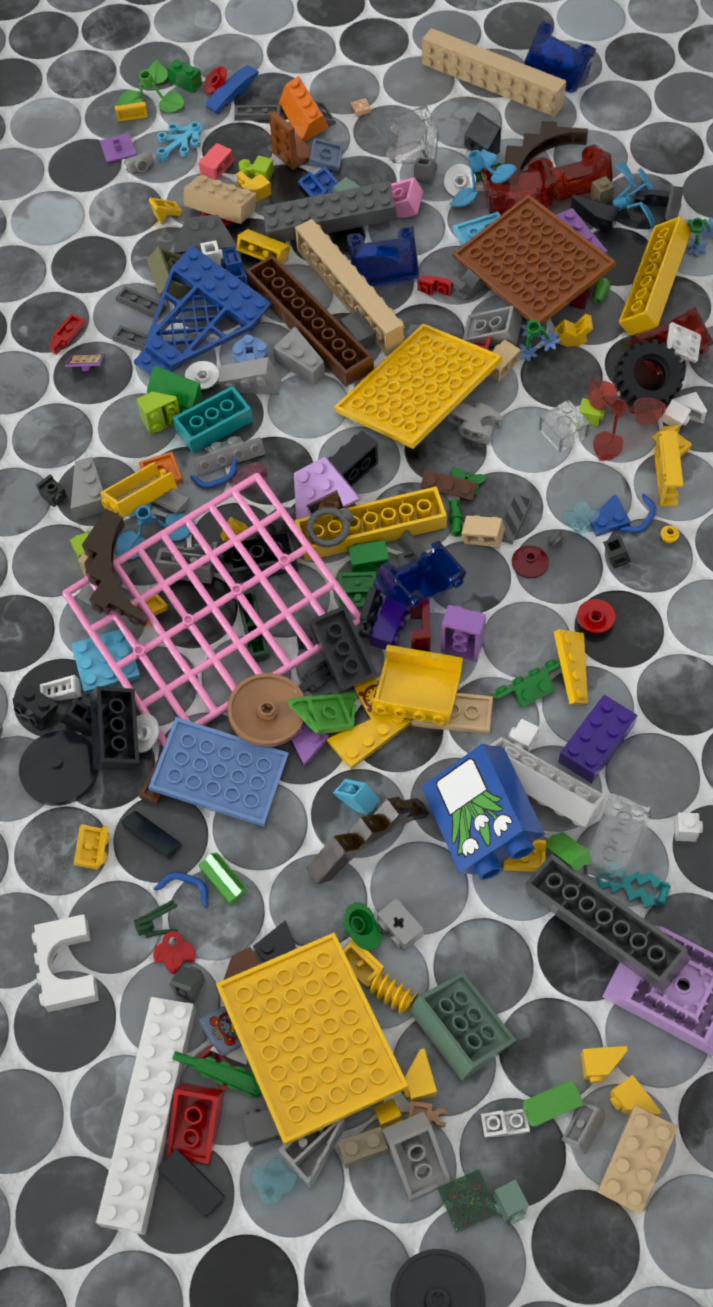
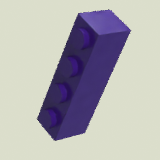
(389, 623)

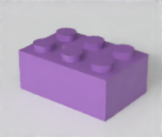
(462, 632)

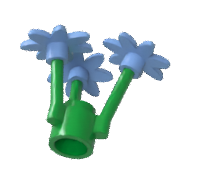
(697, 226)
(534, 330)

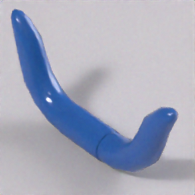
(215, 483)
(647, 520)
(188, 879)

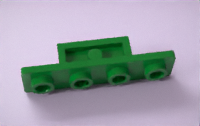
(531, 687)

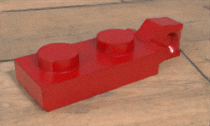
(66, 333)

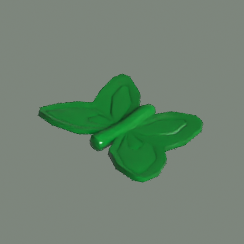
(478, 478)

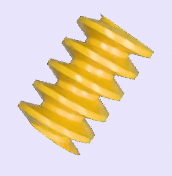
(392, 993)

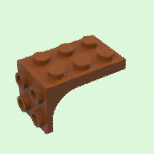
(285, 144)

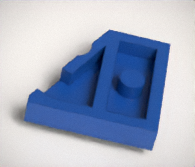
(611, 517)

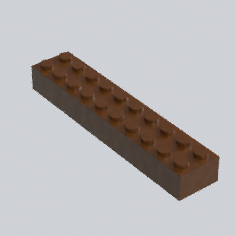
(300, 309)

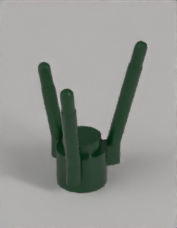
(145, 923)

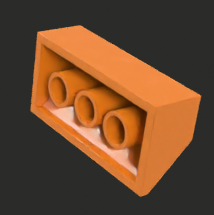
(302, 110)

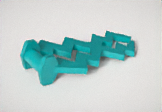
(647, 901)

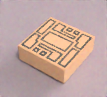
(360, 107)

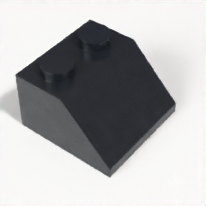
(483, 135)

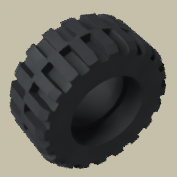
(657, 354)

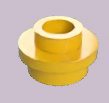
(669, 538)

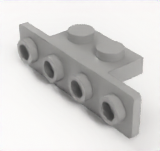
(223, 453)

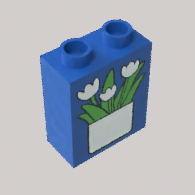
(483, 811)

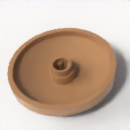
(261, 710)

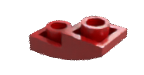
(430, 284)

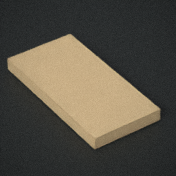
(469, 714)

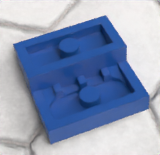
(319, 183)

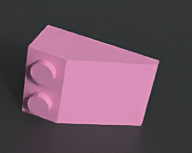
(407, 197)

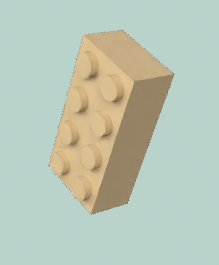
(219, 199)
(637, 1159)

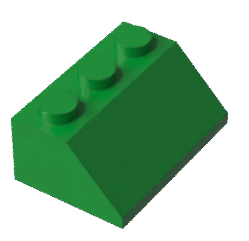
(166, 382)

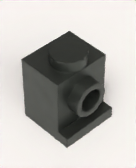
(51, 490)
(616, 551)

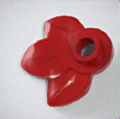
(173, 955)

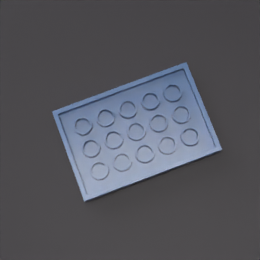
(218, 771)

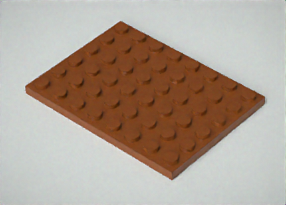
(534, 260)

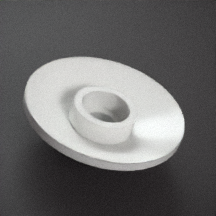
(456, 173)
(204, 370)
(147, 732)

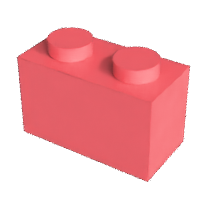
(216, 161)

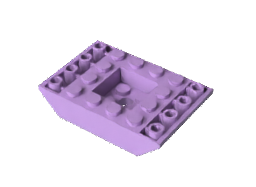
(678, 1012)

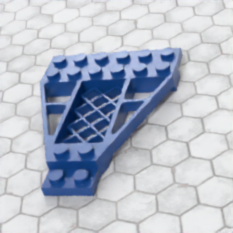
(212, 285)

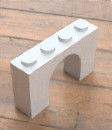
(51, 938)

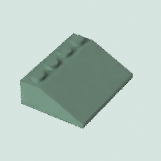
(461, 1025)

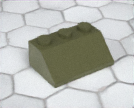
(160, 264)

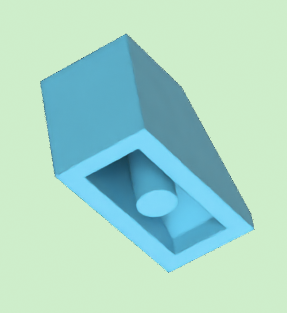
(357, 796)

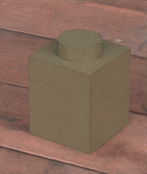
(602, 190)

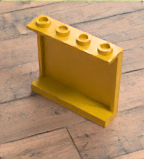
(418, 685)

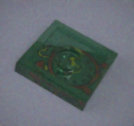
(467, 1201)

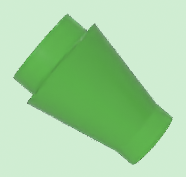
(601, 288)

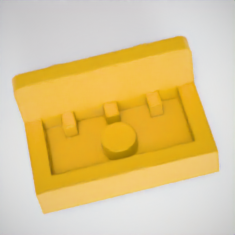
(91, 846)
(530, 862)

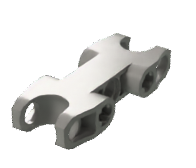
(473, 419)

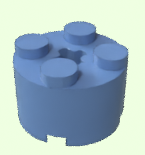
(249, 349)

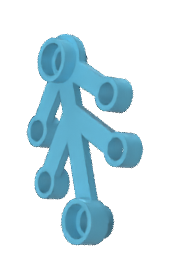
(193, 129)

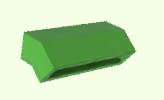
(568, 851)
(223, 878)
(552, 1103)

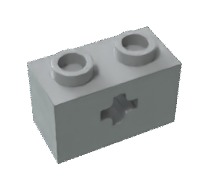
(397, 913)

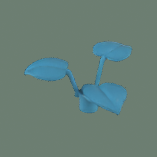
(479, 161)
(624, 200)
(130, 539)

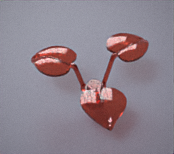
(605, 394)

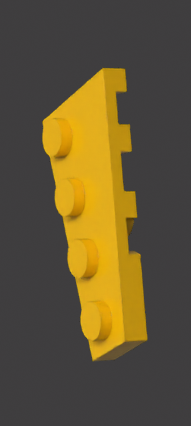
(573, 664)
(366, 738)

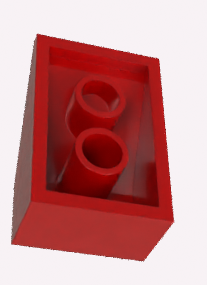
(195, 1121)

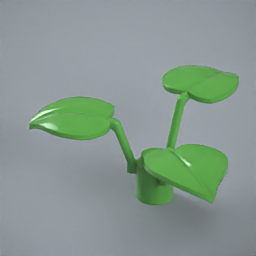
(153, 75)

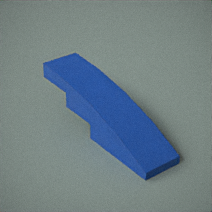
(231, 88)
(233, 263)

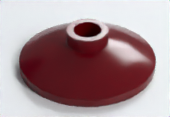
(530, 568)

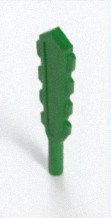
(221, 1072)

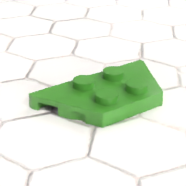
(326, 712)

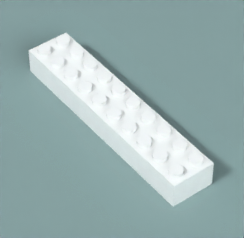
(146, 1117)

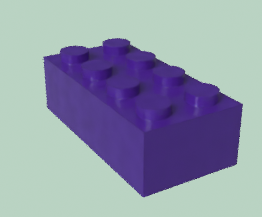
(597, 738)

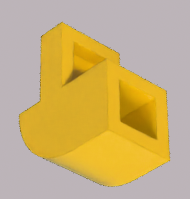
(258, 185)
(574, 333)

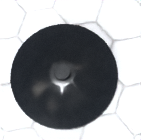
(58, 768)
(437, 1280)

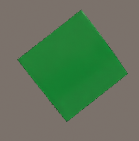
(356, 586)

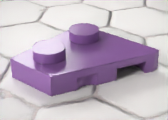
(308, 743)

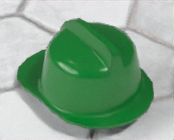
(361, 926)

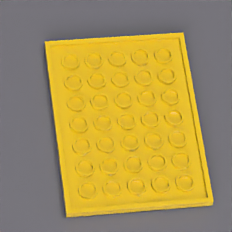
(418, 385)
(310, 1038)

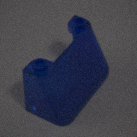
(560, 58)
(386, 259)
(421, 578)

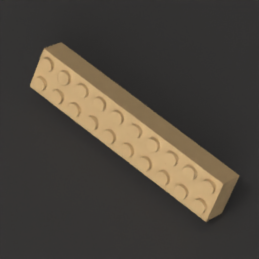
(493, 72)
(349, 285)

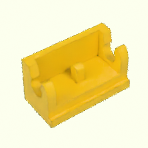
(362, 963)

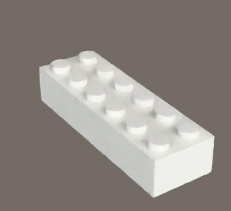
(552, 786)

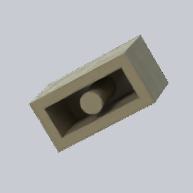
(363, 1147)

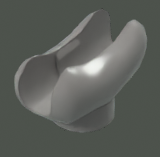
(139, 162)

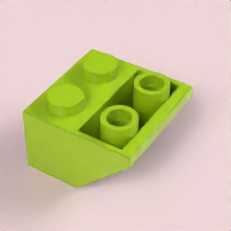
(157, 411)

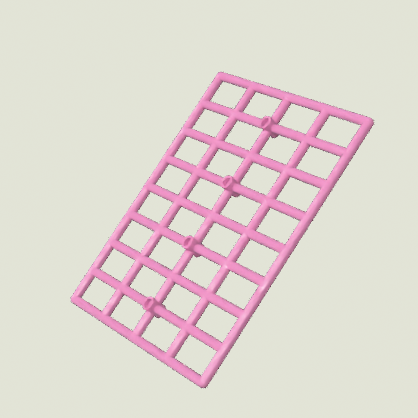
(236, 592)

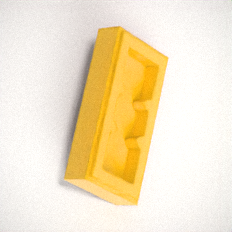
(131, 111)

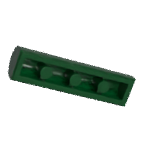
(258, 646)

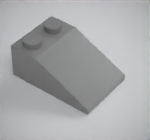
(498, 324)
(416, 1155)

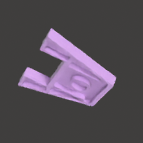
(319, 482)

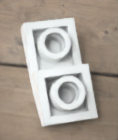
(505, 1123)

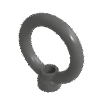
(345, 518)

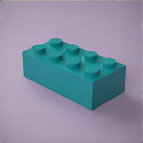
(212, 419)

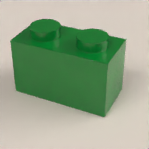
(184, 76)
(368, 556)

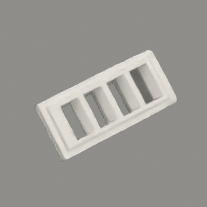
(72, 691)

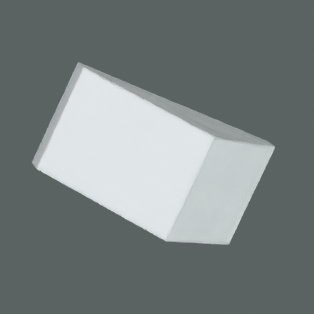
(694, 403)

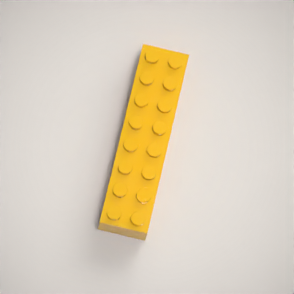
(655, 276)
(380, 520)

